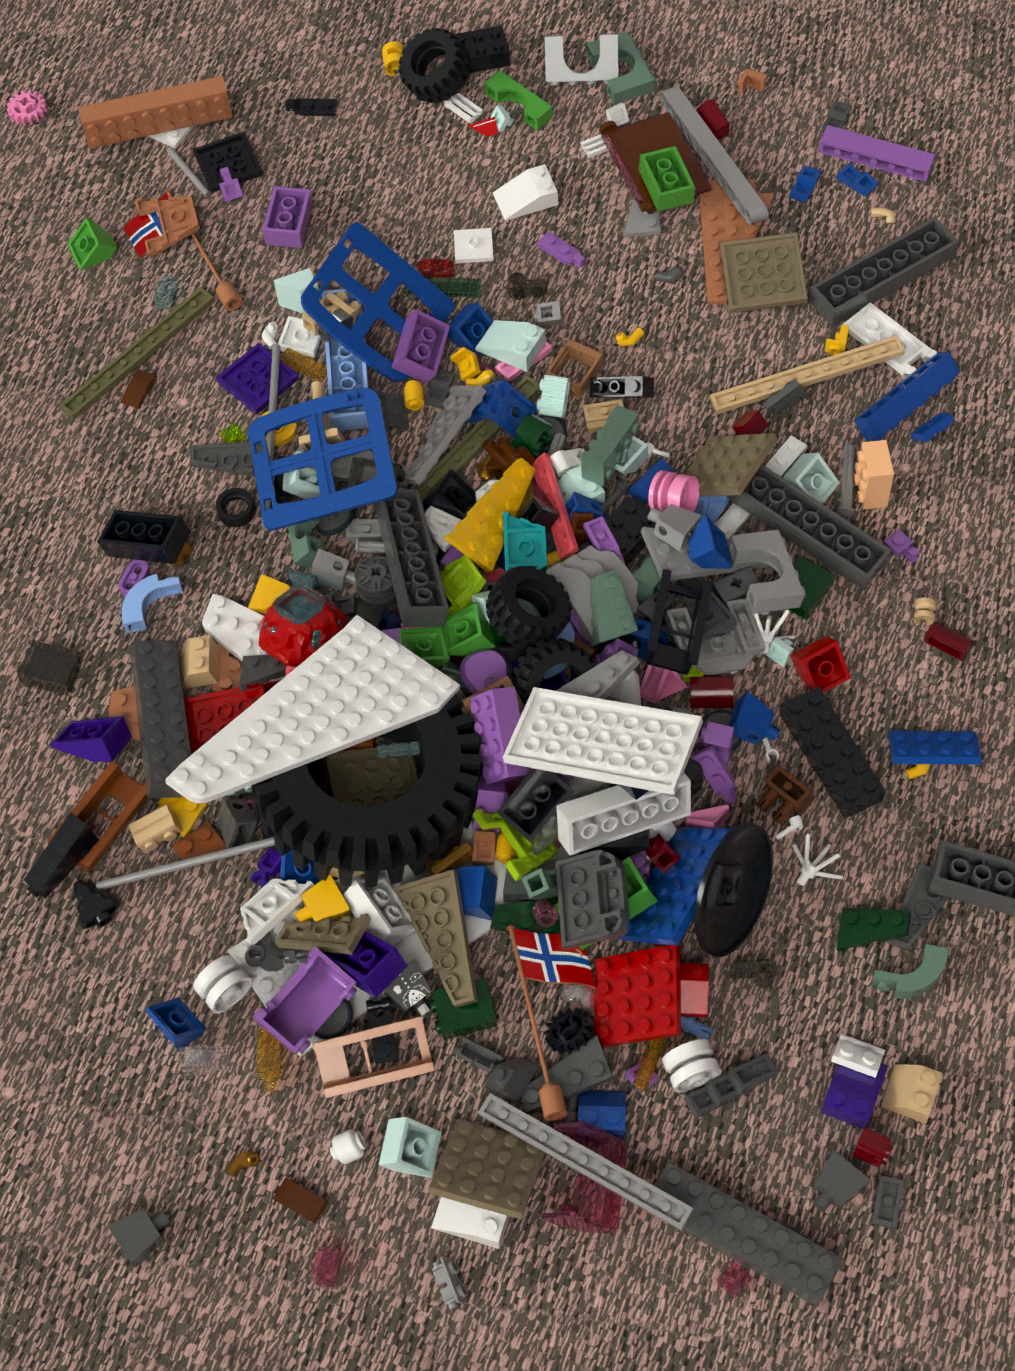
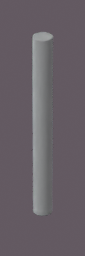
(187, 170)

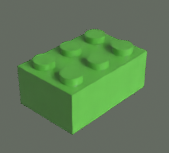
(666, 178)

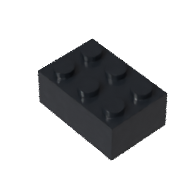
(486, 48)

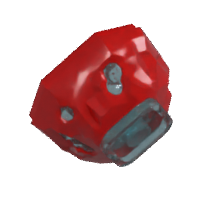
(299, 625)

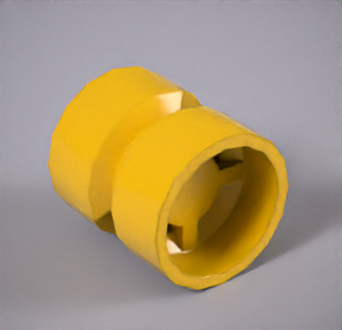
(391, 55)

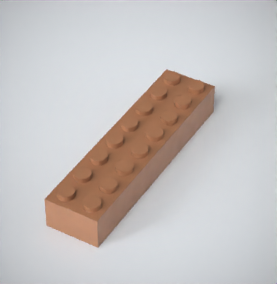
(155, 112)

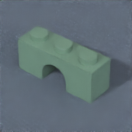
(303, 545)

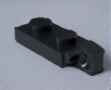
(312, 106)

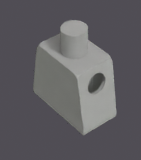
(674, 525)
(332, 570)

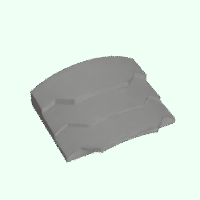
(576, 576)
(727, 650)

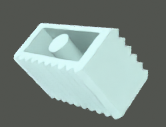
(554, 396)

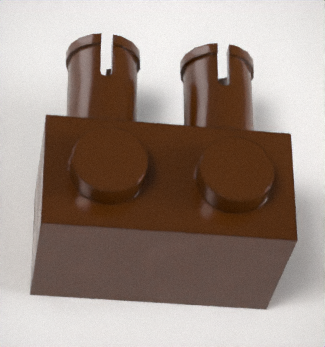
(503, 455)
(789, 789)

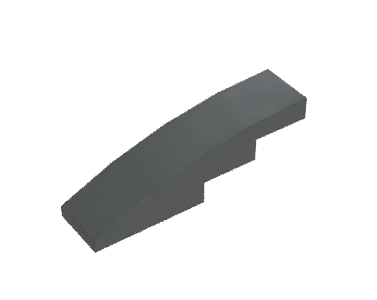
(731, 1085)

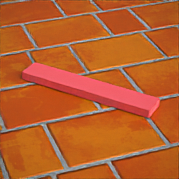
(561, 529)

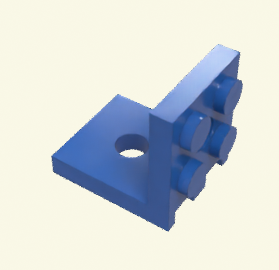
(498, 406)

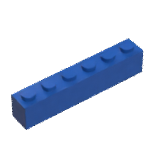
(907, 396)

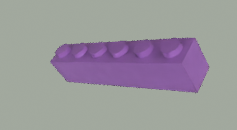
(877, 153)

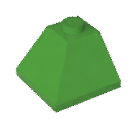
(91, 244)
(467, 632)
(426, 643)

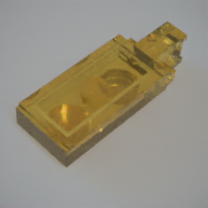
(268, 1059)

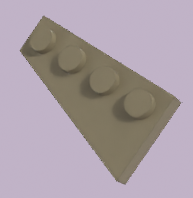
(326, 935)

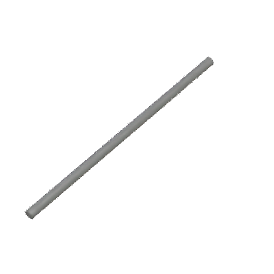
(273, 407)
(186, 863)

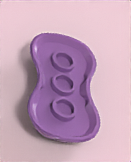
(483, 669)

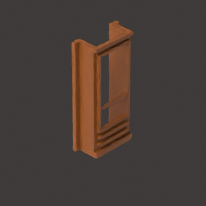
(121, 788)

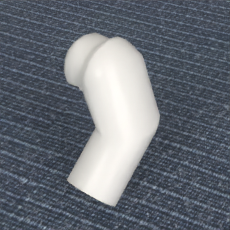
(269, 334)

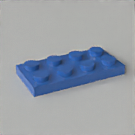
(934, 747)

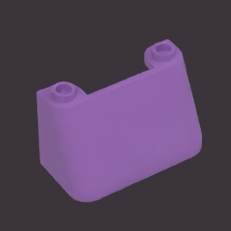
(306, 1001)

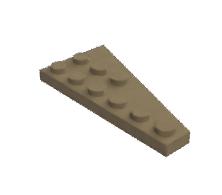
(441, 927)

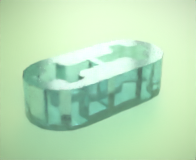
(161, 291)

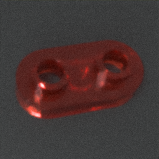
(436, 268)

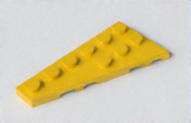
(481, 531)

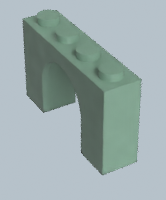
(635, 83)

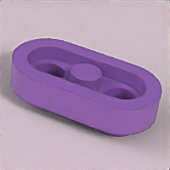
(130, 576)

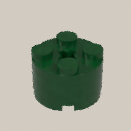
(534, 434)

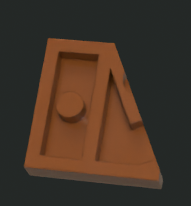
(199, 842)

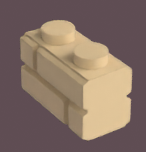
(155, 828)

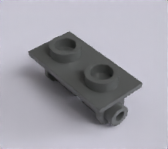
(478, 1055)

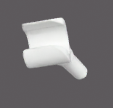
(651, 449)
(769, 750)
(795, 823)

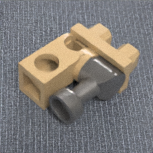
(338, 308)

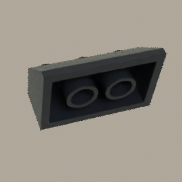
(535, 802)

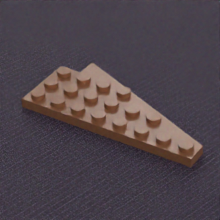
(721, 224)

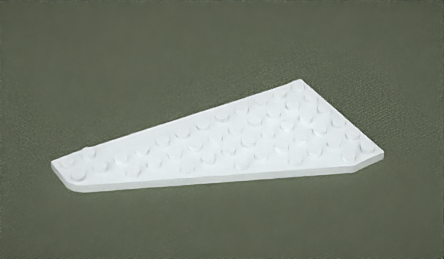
(333, 700)

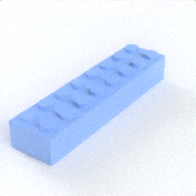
(344, 374)

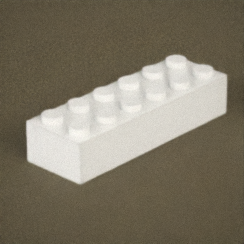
(616, 814)

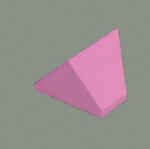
(660, 683)
(708, 818)

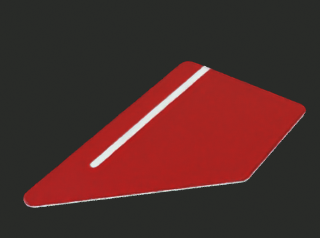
(486, 127)

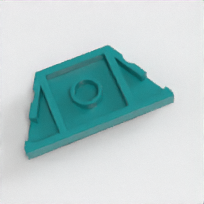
(524, 543)

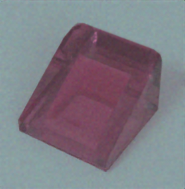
(732, 1281)

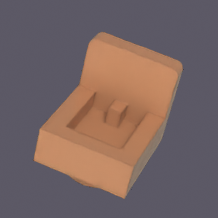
(752, 79)
(484, 847)

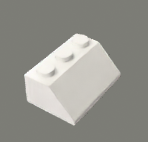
(384, 907)

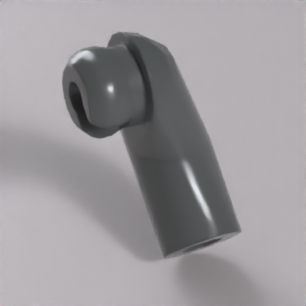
(671, 276)

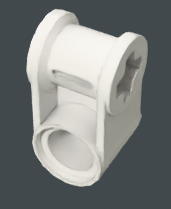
(566, 460)

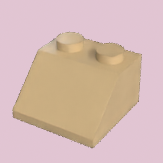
(198, 662)
(912, 1091)

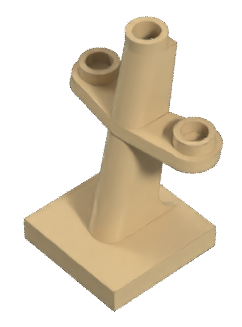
(332, 435)

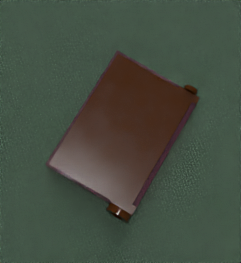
(646, 136)

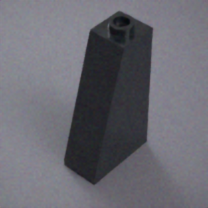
(60, 856)

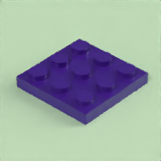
(250, 378)

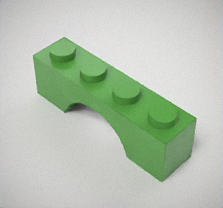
(503, 88)

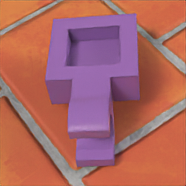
(230, 187)
(901, 544)

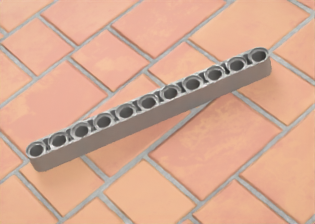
(714, 156)

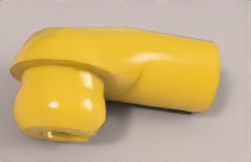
(629, 340)
(481, 380)
(918, 770)

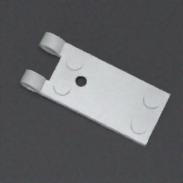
(874, 325)

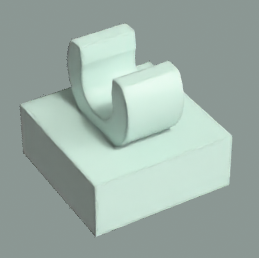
(502, 118)
(780, 651)

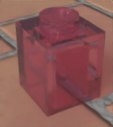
(327, 1267)

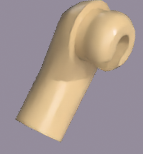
(884, 212)

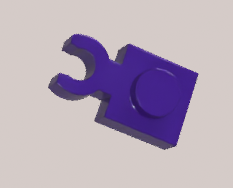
(269, 865)

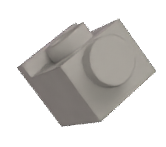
(544, 309)

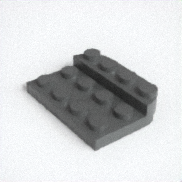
(591, 898)

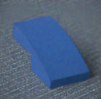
(859, 182)
(805, 184)

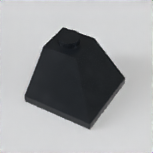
(451, 496)

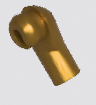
(482, 471)
(242, 1160)

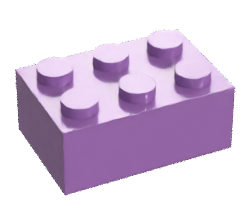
(288, 217)
(420, 346)

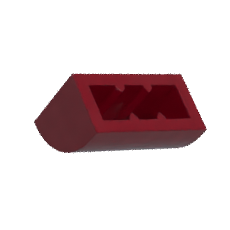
(714, 118)
(948, 640)
(711, 692)

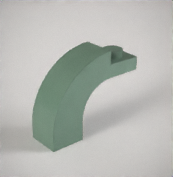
(541, 884)
(918, 981)

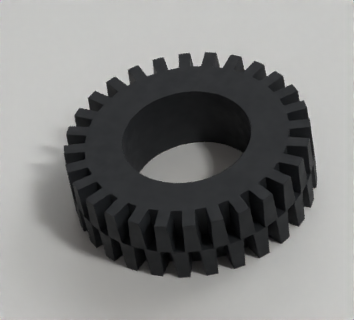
(388, 833)

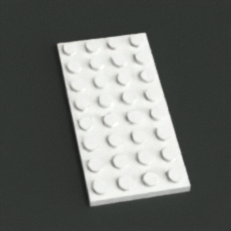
(603, 740)

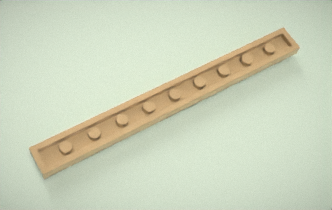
(807, 374)

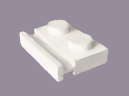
(858, 1055)

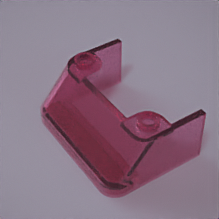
(594, 1206)

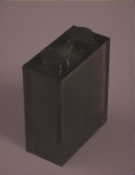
(50, 668)

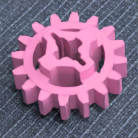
(26, 107)

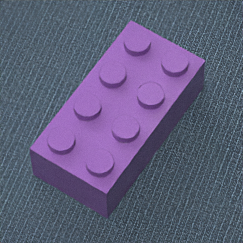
(495, 720)

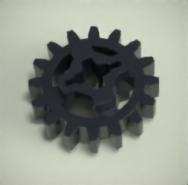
(569, 1030)

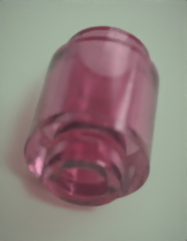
(547, 919)

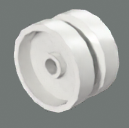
(222, 984)
(691, 1065)

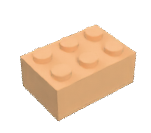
(873, 474)

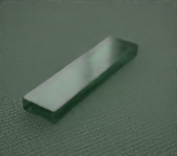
(454, 286)

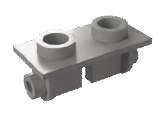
(447, 1272)

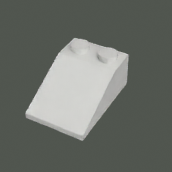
(527, 193)
(470, 1222)

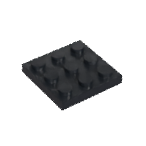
(228, 152)

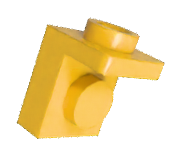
(839, 344)
(466, 362)

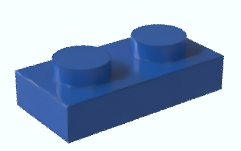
(930, 428)

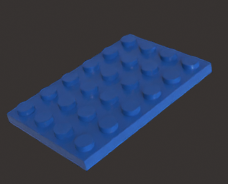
(676, 888)

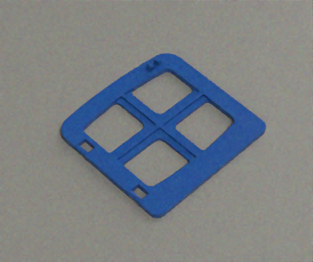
(374, 303)
(321, 456)

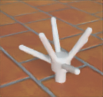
(767, 635)
(810, 869)

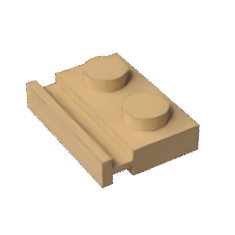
(597, 414)

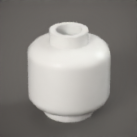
(348, 1146)

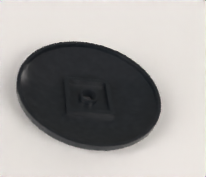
(733, 889)

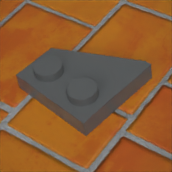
(785, 398)
(260, 669)

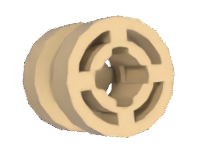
(925, 610)

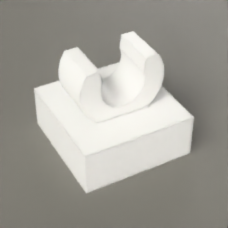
(618, 114)

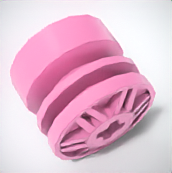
(673, 489)

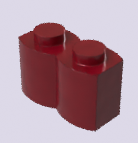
(873, 1148)

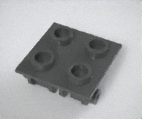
(394, 410)

